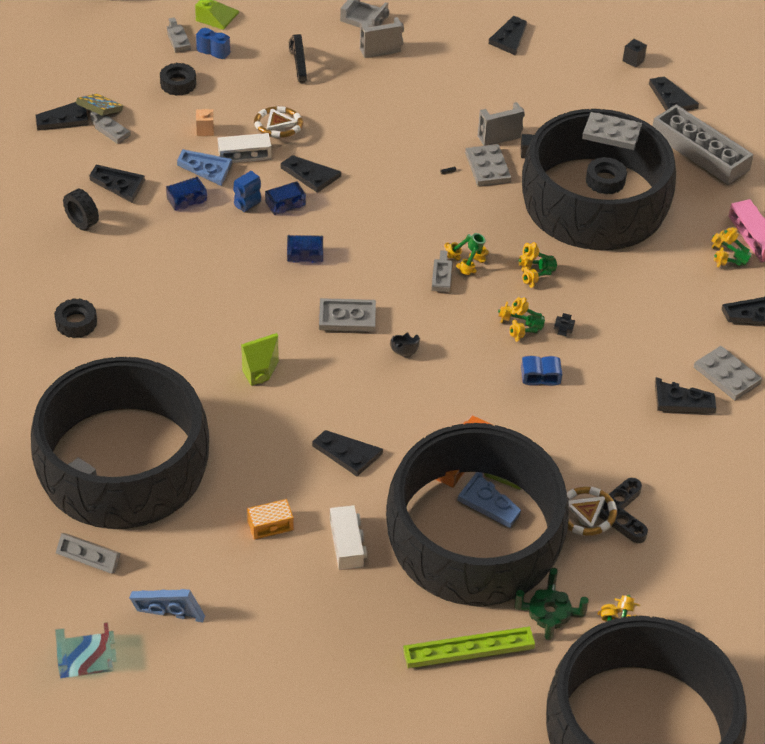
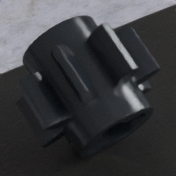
(564, 324)

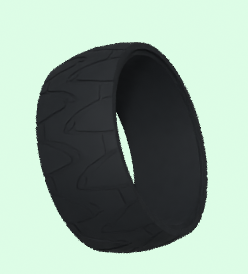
(591, 221)
(109, 386)
(488, 451)
(650, 645)

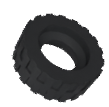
(178, 87)
(603, 185)
(80, 209)
(75, 329)

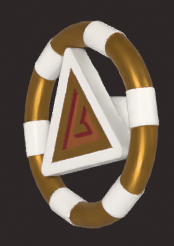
(278, 121)
(588, 510)

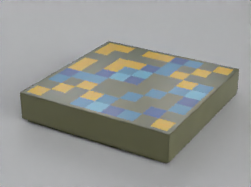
(99, 104)

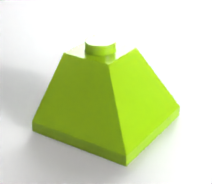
(214, 13)
(260, 358)

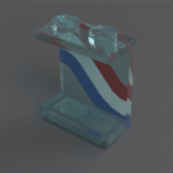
(85, 653)

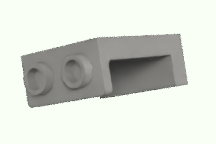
(355, 12)
(381, 39)
(500, 126)

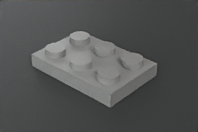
(612, 130)
(488, 165)
(347, 314)
(727, 373)

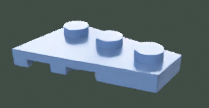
(205, 165)
(484, 498)
(176, 602)

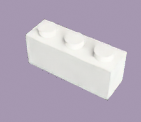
(245, 147)
(347, 537)

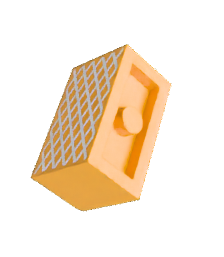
(270, 519)

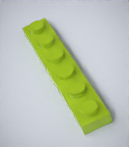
(468, 647)

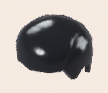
(405, 344)

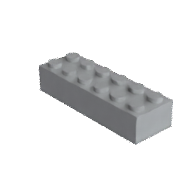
(703, 144)

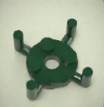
(554, 599)

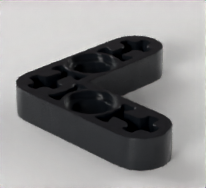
(296, 48)
(626, 529)

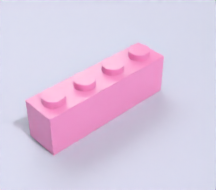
(750, 225)

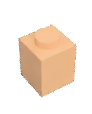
(205, 122)

